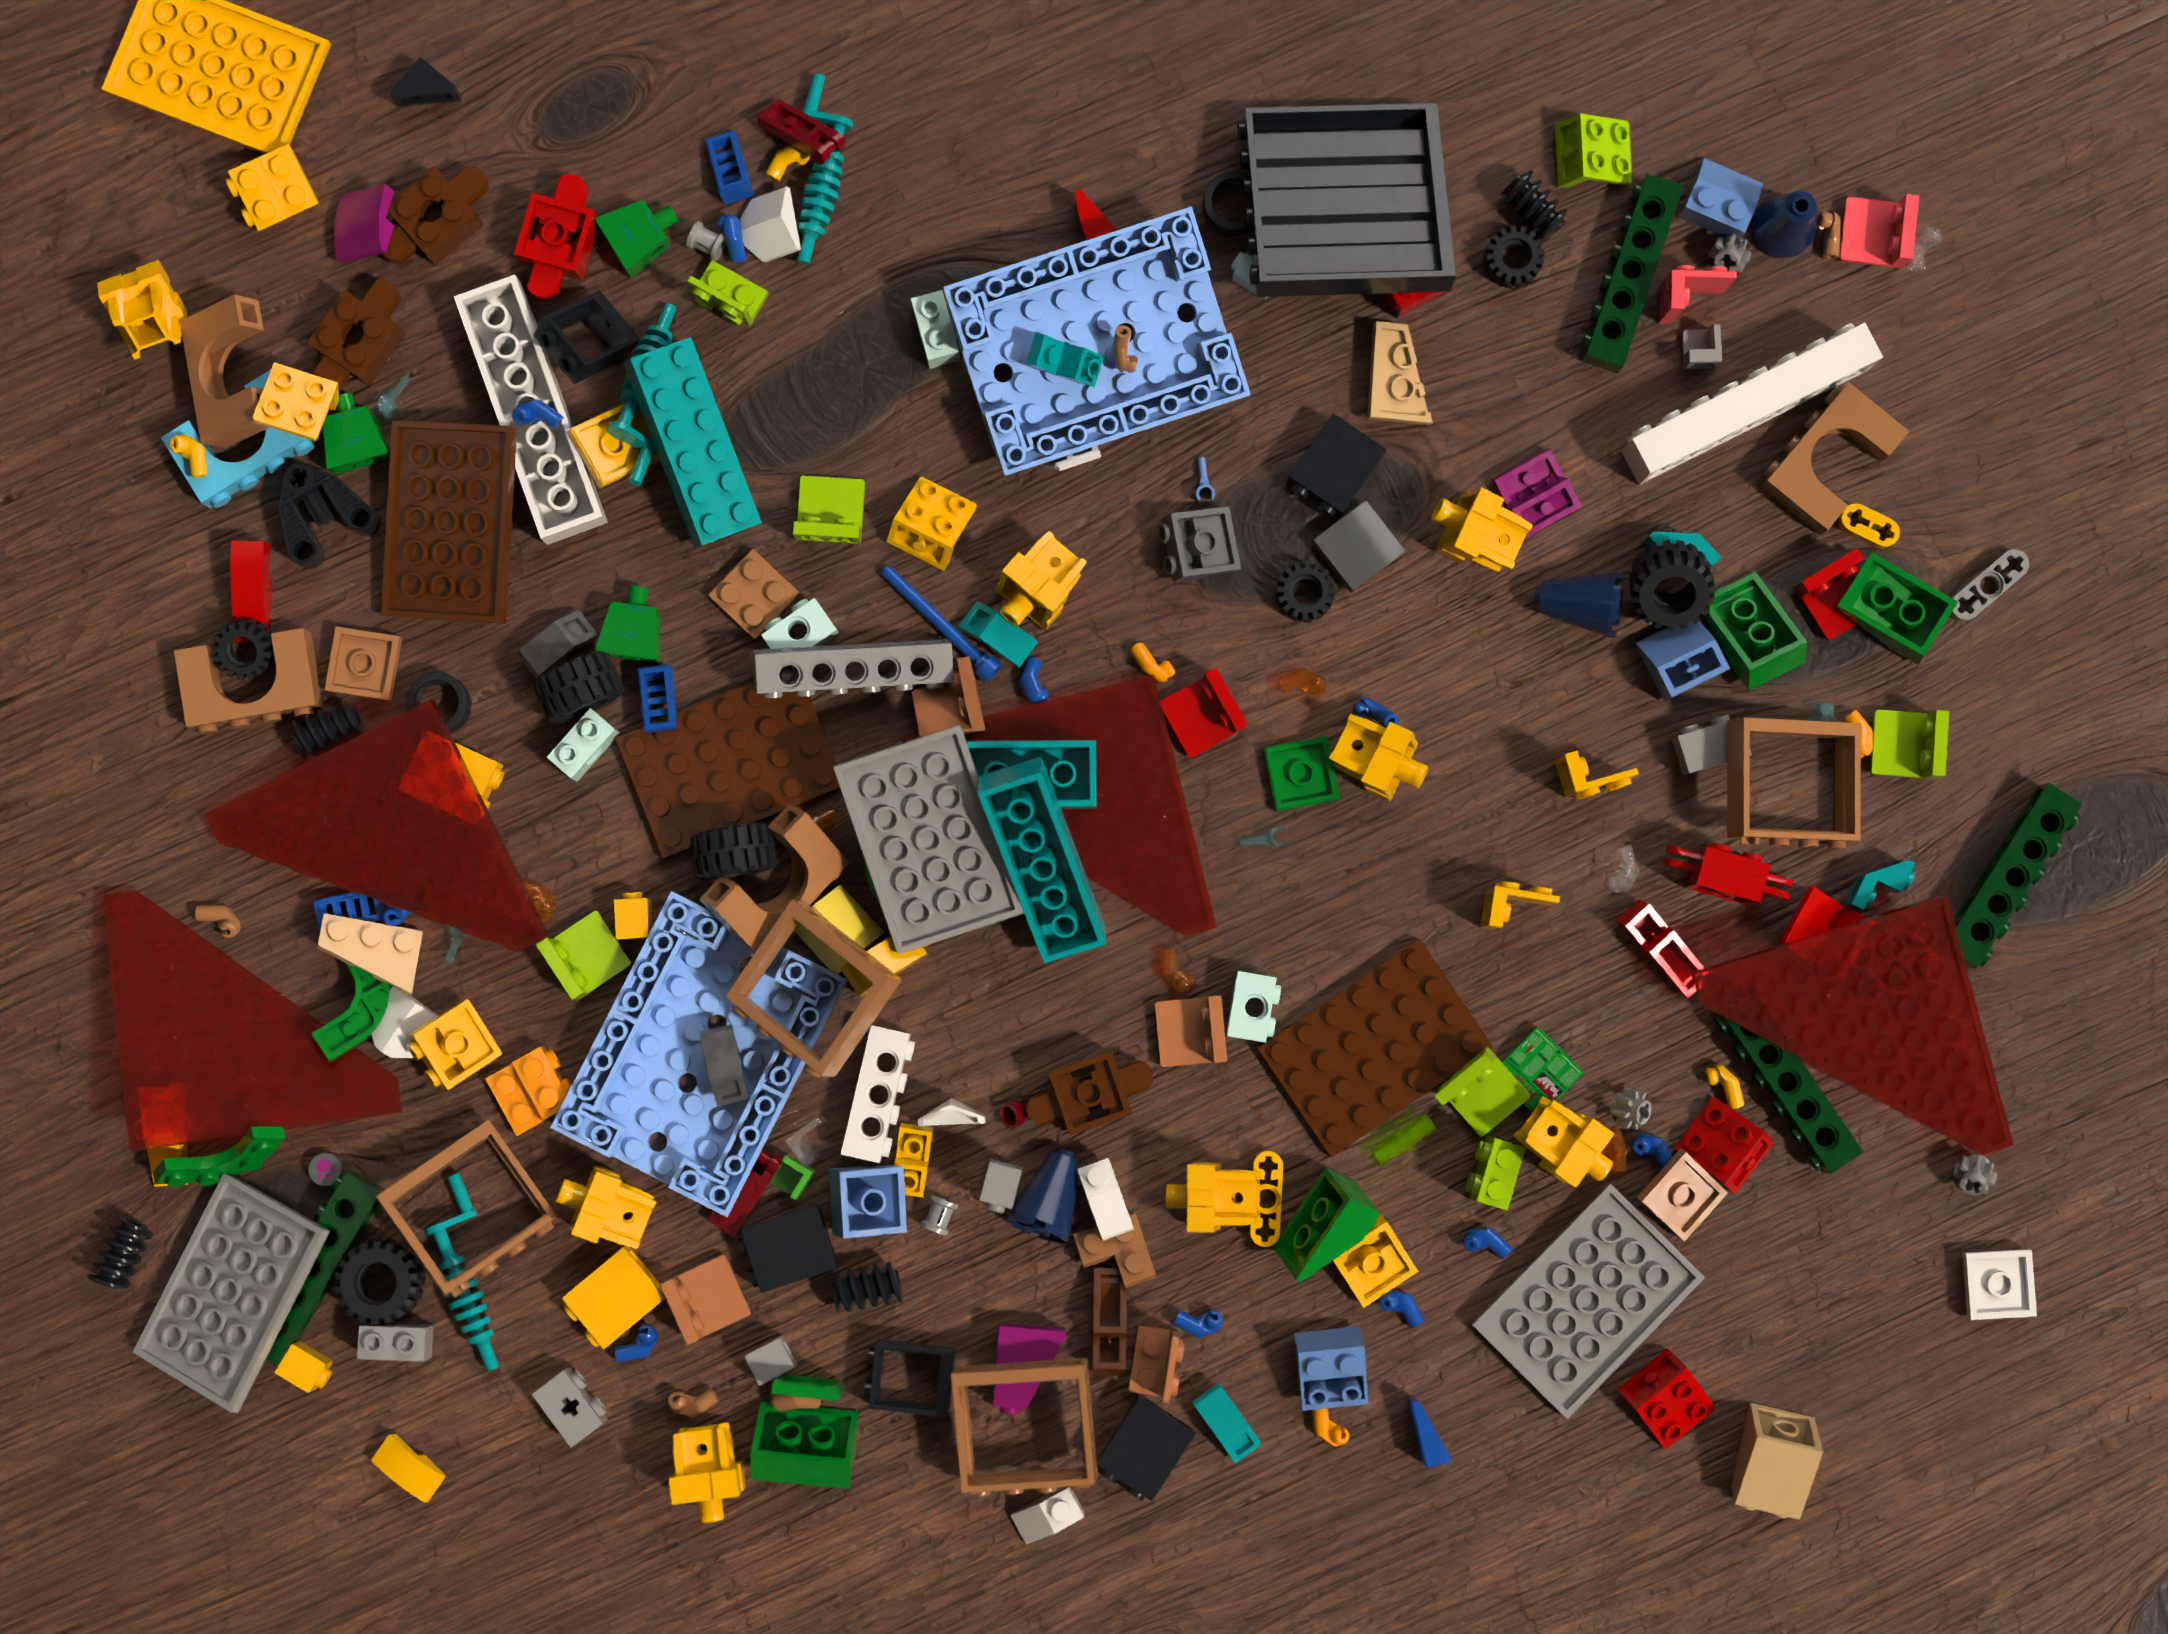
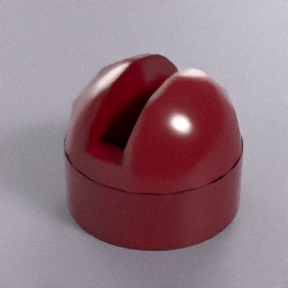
(1007, 1116)

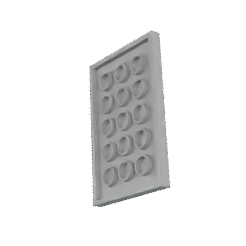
(927, 839)
(231, 1292)
(1588, 1300)

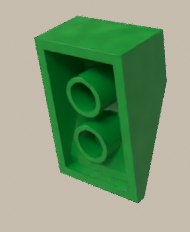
(1896, 607)
(1755, 632)
(1325, 1225)

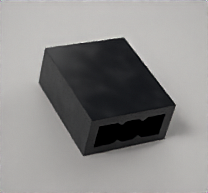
(1335, 466)
(788, 1248)
(1144, 1448)

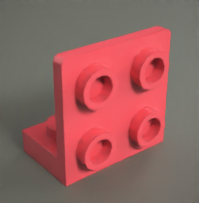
(1879, 231)
(1679, 283)

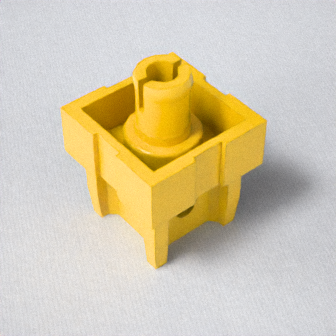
(143, 307)
(1480, 530)
(1039, 582)
(1383, 758)
(1569, 1146)
(1211, 1197)
(602, 1207)
(708, 1474)

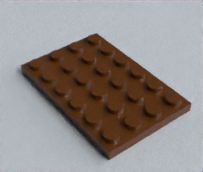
(449, 521)
(729, 764)
(1374, 1047)

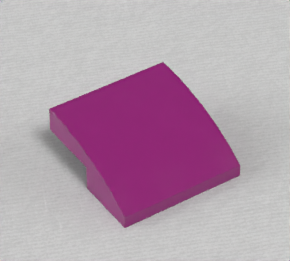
(362, 223)
(1537, 491)

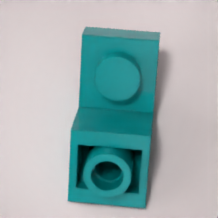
(1064, 360)
(1695, 539)
(1001, 637)
(1890, 878)
(1226, 1423)

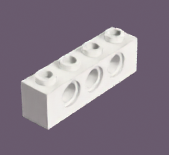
(856, 1141)

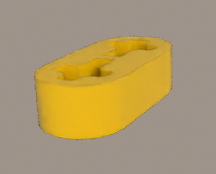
(1872, 519)

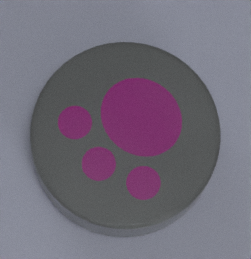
(325, 1168)

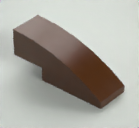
(1109, 1323)

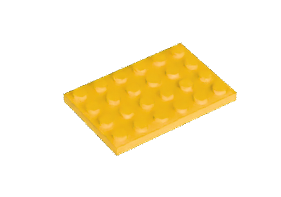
(218, 69)

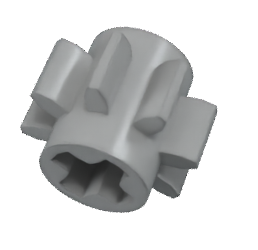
(1730, 253)
(1630, 1108)
(1975, 1174)

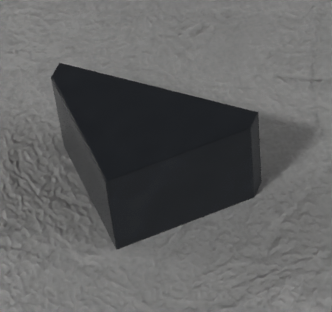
(424, 86)

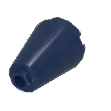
(1785, 224)
(1584, 601)
(1049, 1199)

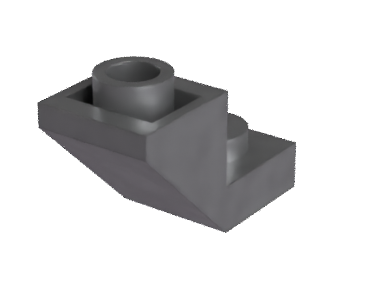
(556, 642)
(724, 1065)

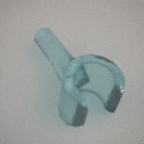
(387, 403)
(1824, 712)
(1263, 839)
(457, 938)

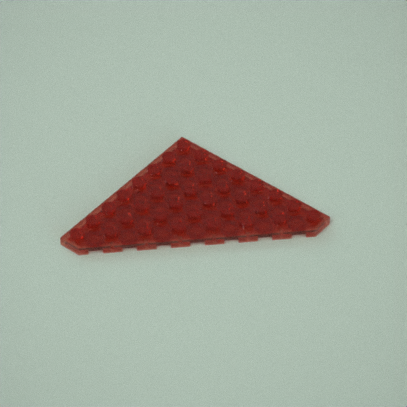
(392, 823)
(1141, 832)
(1879, 1009)
(216, 1045)

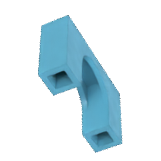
(230, 477)

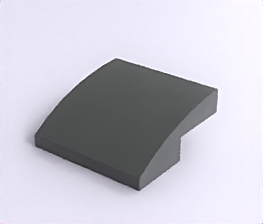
(1358, 546)

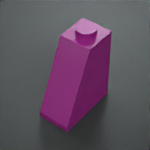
(1023, 1344)

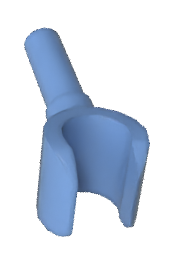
(1203, 480)

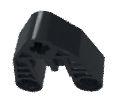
(295, 524)

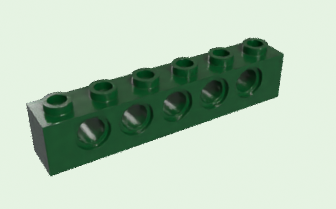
(1663, 199)
(2063, 814)
(1841, 1144)
(363, 1195)

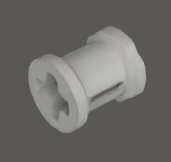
(706, 241)
(939, 1215)

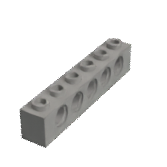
(770, 661)

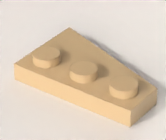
(1394, 378)
(377, 948)

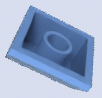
(1721, 200)
(867, 1201)

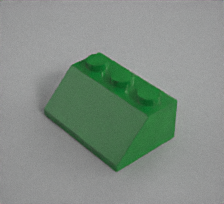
(804, 1446)

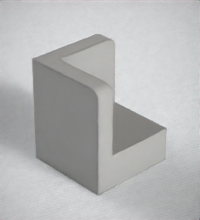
(1702, 348)
(771, 1360)

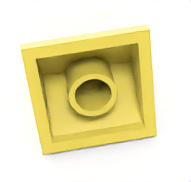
(848, 917)

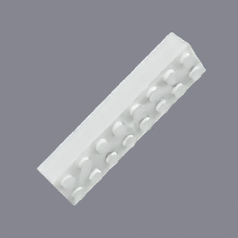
(518, 372)
(1751, 403)

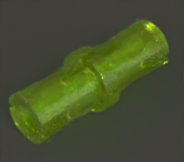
(1403, 1139)

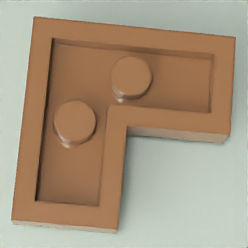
(1127, 1248)

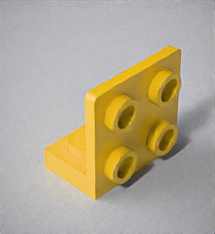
(296, 402)
(930, 522)
(1572, 775)
(1497, 910)

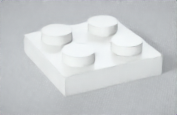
(1999, 1284)

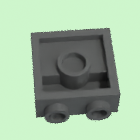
(1199, 544)

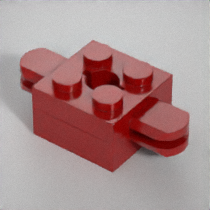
(557, 237)
(1727, 874)

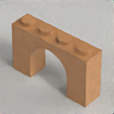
(207, 342)
(1793, 478)
(293, 691)
(814, 867)

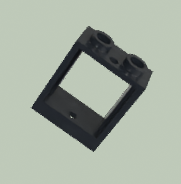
(597, 313)
(873, 1387)

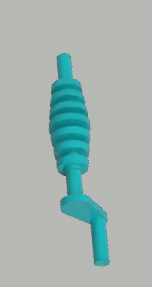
(824, 180)
(654, 338)
(451, 1261)

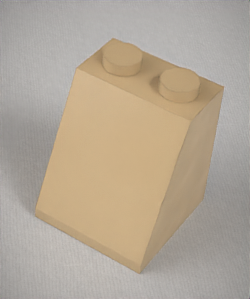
(1776, 1461)

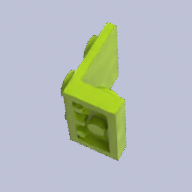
(1592, 150)
(729, 293)
(830, 510)
(1910, 744)
(584, 955)
(1483, 1092)
(1495, 1172)

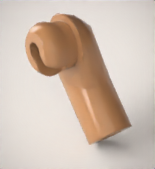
(1831, 224)
(1120, 349)
(222, 916)
(787, 1402)
(689, 1405)

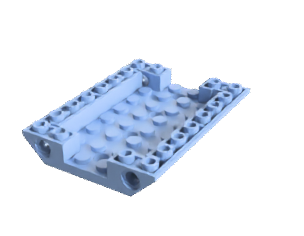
(1081, 299)
(654, 1038)

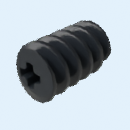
(1535, 205)
(327, 729)
(121, 1254)
(867, 1287)

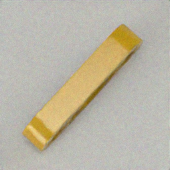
(1272, 1223)

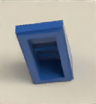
(735, 186)
(657, 673)
(321, 907)
(1429, 1443)

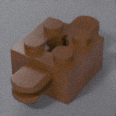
(435, 214)
(358, 335)
(1090, 1093)

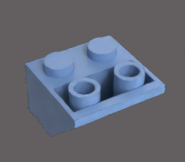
(1682, 658)
(1331, 1368)

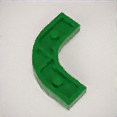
(358, 1020)
(246, 1155)

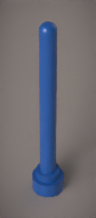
(985, 666)

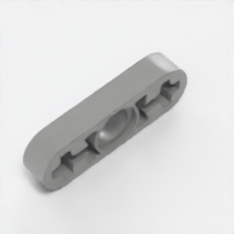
(2011, 578)

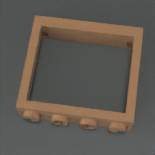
(1847, 781)
(884, 985)
(434, 1166)
(1019, 1372)

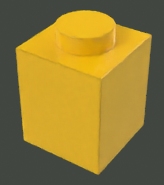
(633, 917)
(305, 1367)

